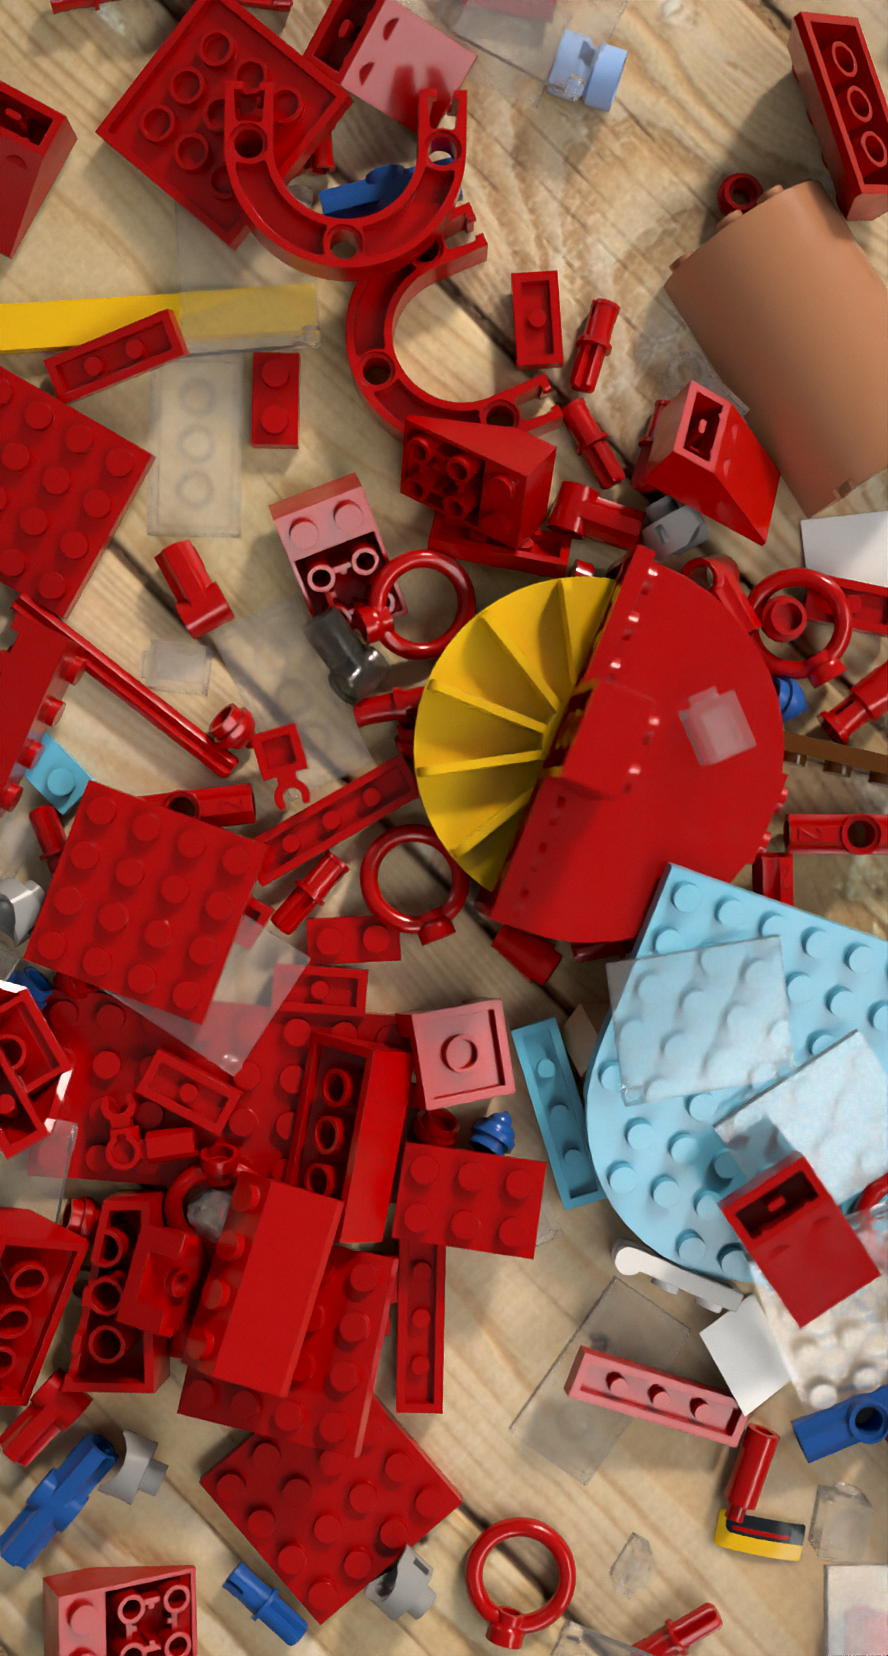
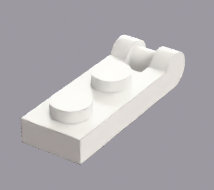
(667, 1275)

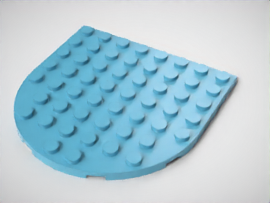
(663, 1156)

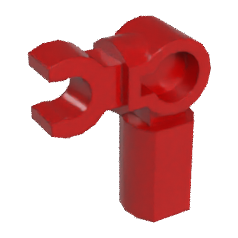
(128, 1149)

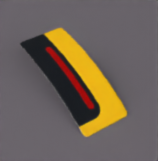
(760, 1536)

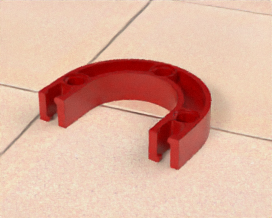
(304, 237)
(370, 340)

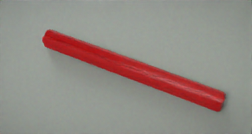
(135, 693)

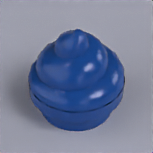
(790, 698)
(35, 982)
(493, 1134)

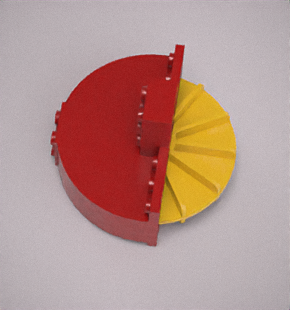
(564, 757)

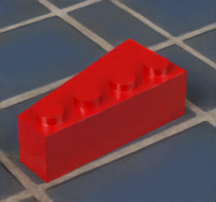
(31, 690)
(104, 1351)

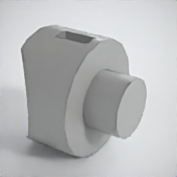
(672, 528)
(19, 908)
(138, 1472)
(403, 1587)

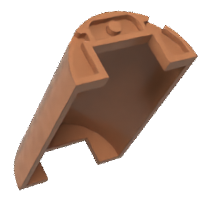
(797, 336)

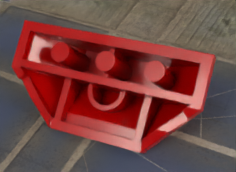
(31, 1072)

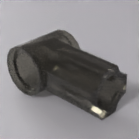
(353, 665)

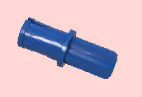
(265, 1604)

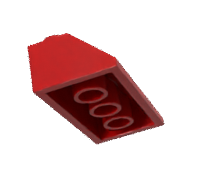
(844, 108)
(351, 1128)
(35, 1282)
(263, 1284)

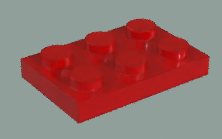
(469, 1200)

